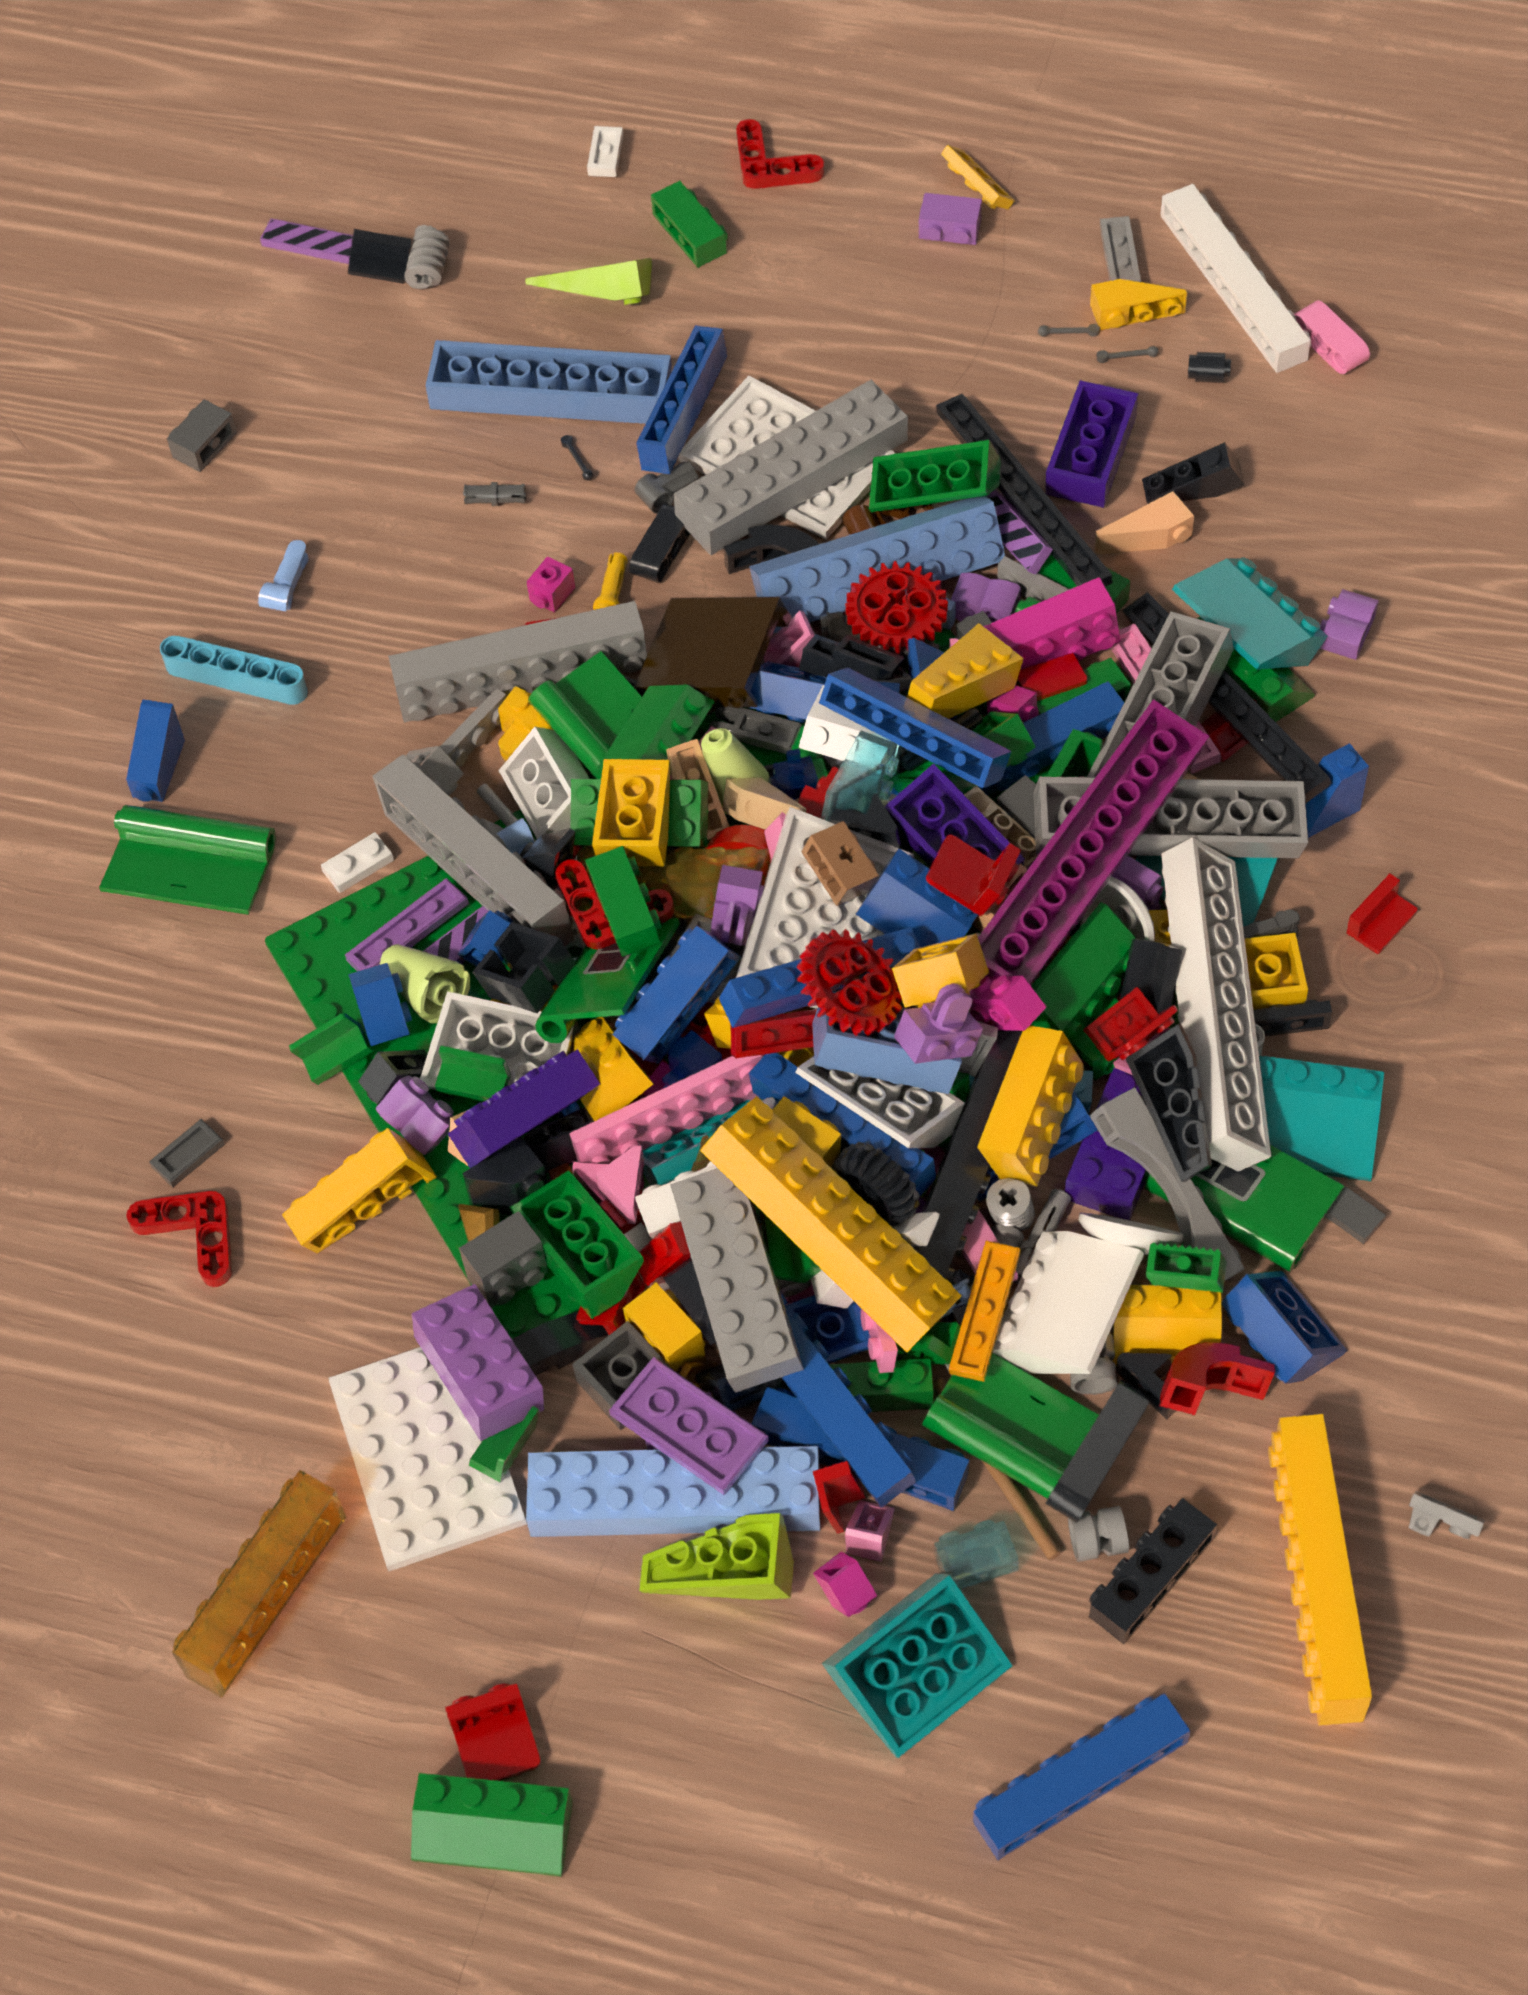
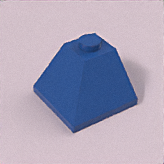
(833, 1326)

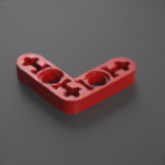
(761, 165)
(595, 915)
(195, 1217)

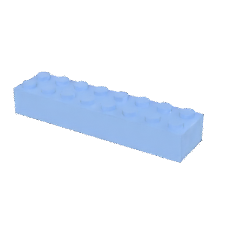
(656, 1495)

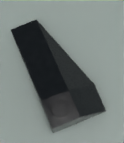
(1172, 1091)

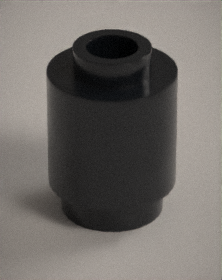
(1209, 367)

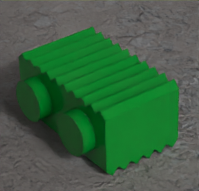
(1186, 1267)

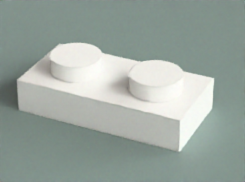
(605, 151)
(357, 862)

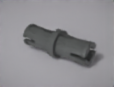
(494, 494)

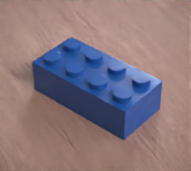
(676, 994)

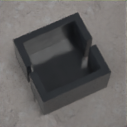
(534, 963)

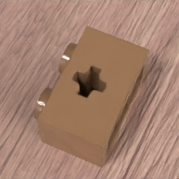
(840, 863)

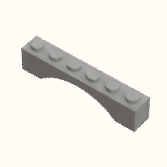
(1130, 1129)

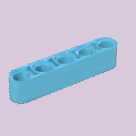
(233, 670)

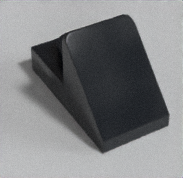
(874, 824)
(1145, 1374)

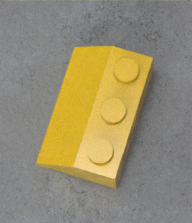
(614, 1067)
(1166, 1320)

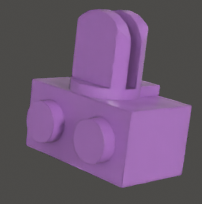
(736, 904)
(940, 1027)

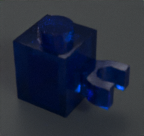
(794, 774)
(689, 1057)

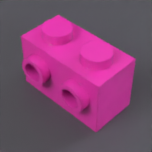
(1005, 1002)

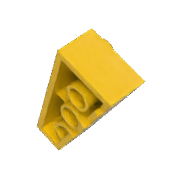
(967, 674)
(357, 1190)

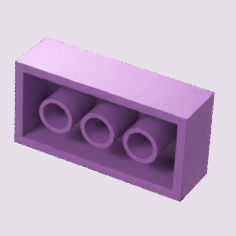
(477, 1361)

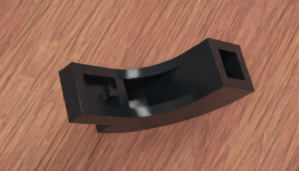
(764, 544)

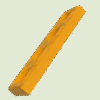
(984, 1311)

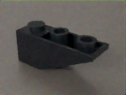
(1197, 477)

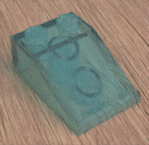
(862, 774)

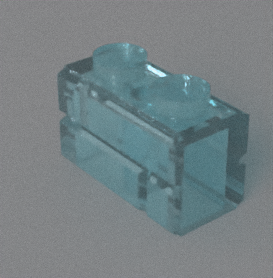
(976, 1554)

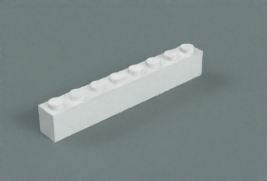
(1235, 278)

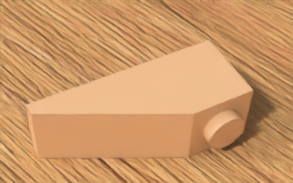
(1148, 528)
(689, 764)

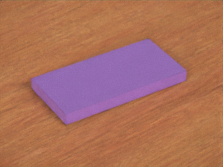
(689, 1425)

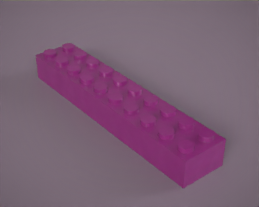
(1090, 844)

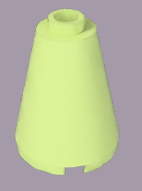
(729, 759)
(426, 979)

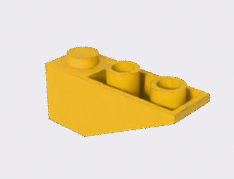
(1131, 302)

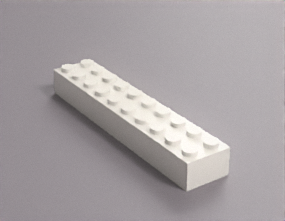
(1217, 999)

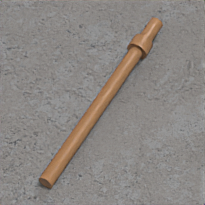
(1017, 1501)

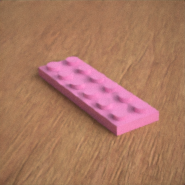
(666, 1111)

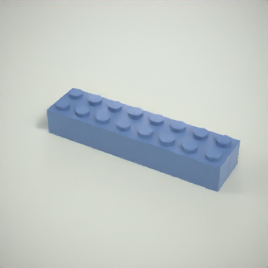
(545, 381)
(940, 540)

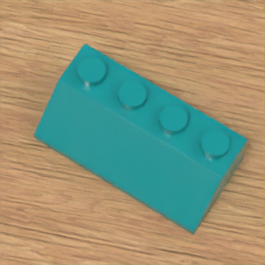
(679, 1153)

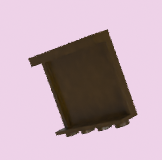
(713, 646)

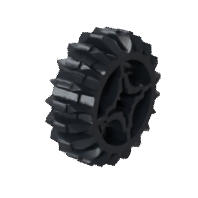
(878, 1181)

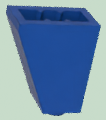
(154, 751)
(1344, 795)

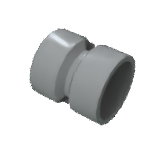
(1103, 1374)
(1099, 1534)

